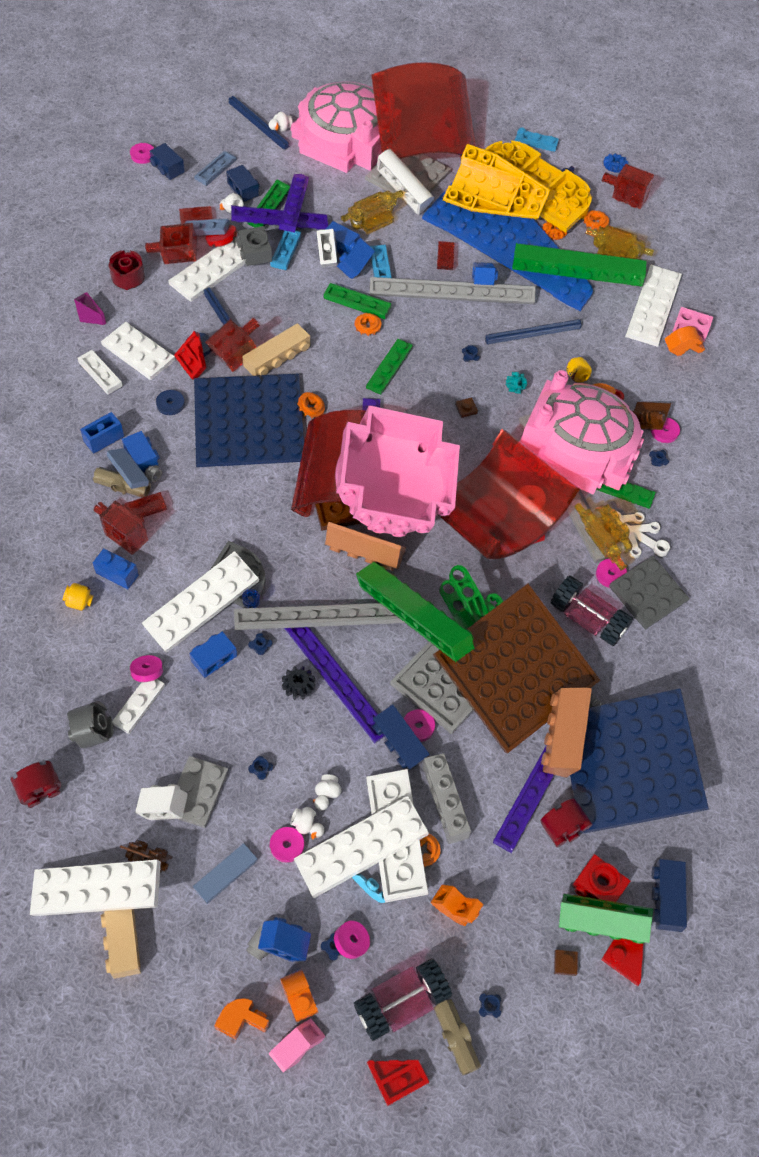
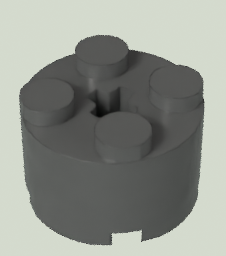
(90, 725)

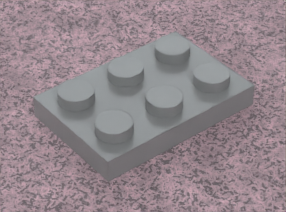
(202, 784)

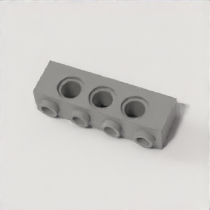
(446, 798)

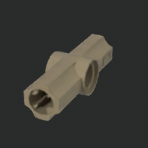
(117, 483)
(457, 1037)

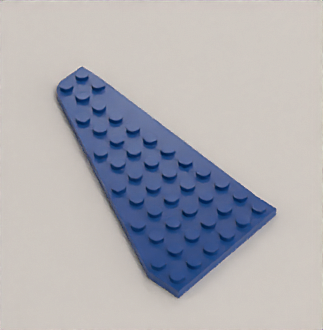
(497, 238)

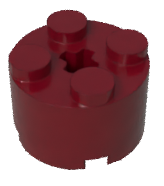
(126, 269)
(36, 783)
(565, 822)

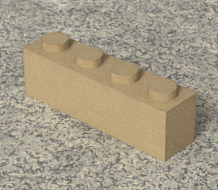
(276, 350)
(121, 943)

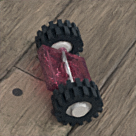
(591, 611)
(402, 999)

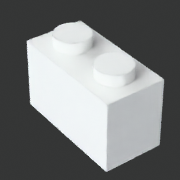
(327, 248)
(161, 802)

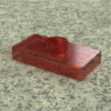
(195, 213)
(445, 256)
(147, 505)

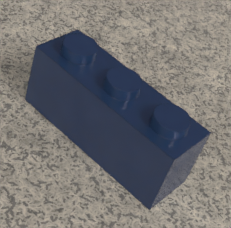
(400, 738)
(669, 895)

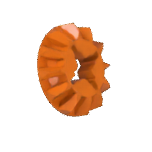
(596, 215)
(553, 233)
(374, 321)
(311, 399)
(433, 848)

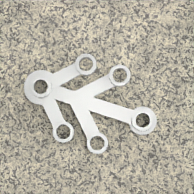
(635, 533)

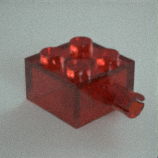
(630, 186)
(176, 243)
(233, 342)
(122, 526)

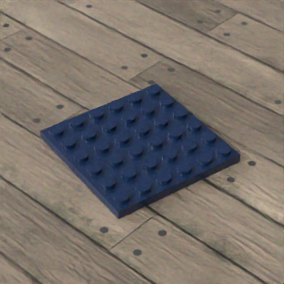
(248, 420)
(638, 763)

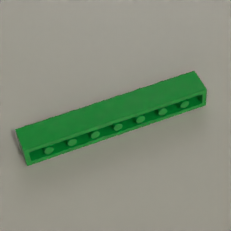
(579, 265)
(416, 611)

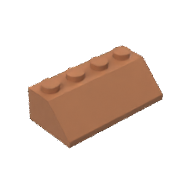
(364, 545)
(566, 731)

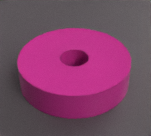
(137, 150)
(667, 436)
(602, 572)
(146, 668)
(427, 722)
(282, 835)
(345, 945)

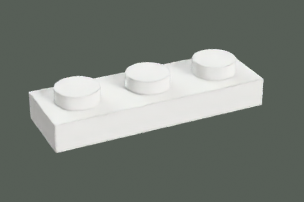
(100, 372)
(138, 705)

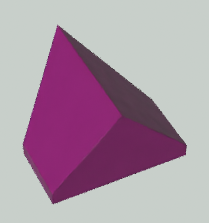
(88, 310)

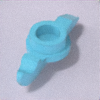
(370, 887)

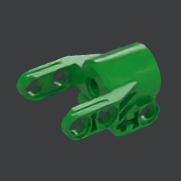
(473, 607)

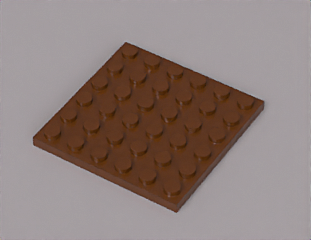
(517, 667)

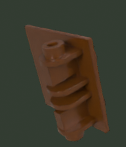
(652, 414)
(140, 852)

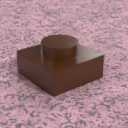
(466, 407)
(565, 962)

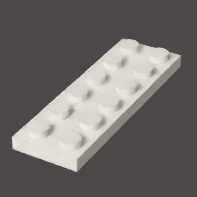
(208, 270)
(653, 305)
(200, 602)
(361, 846)
(404, 871)
(95, 888)

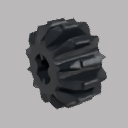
(298, 688)

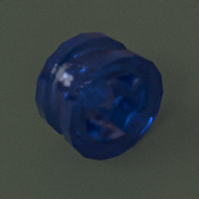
(255, 595)

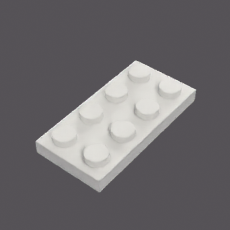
(138, 350)

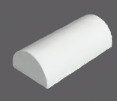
(403, 179)

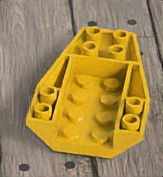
(495, 186)

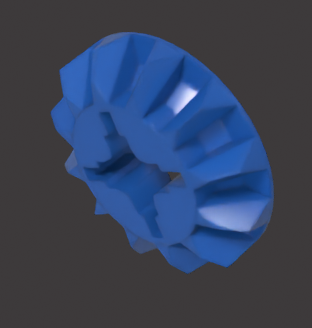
(614, 166)

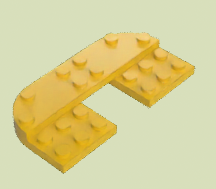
(568, 195)

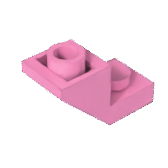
(296, 1044)

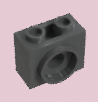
(254, 246)

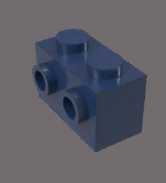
(167, 161)
(243, 183)

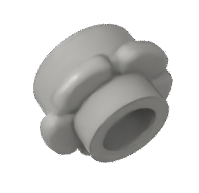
(151, 471)

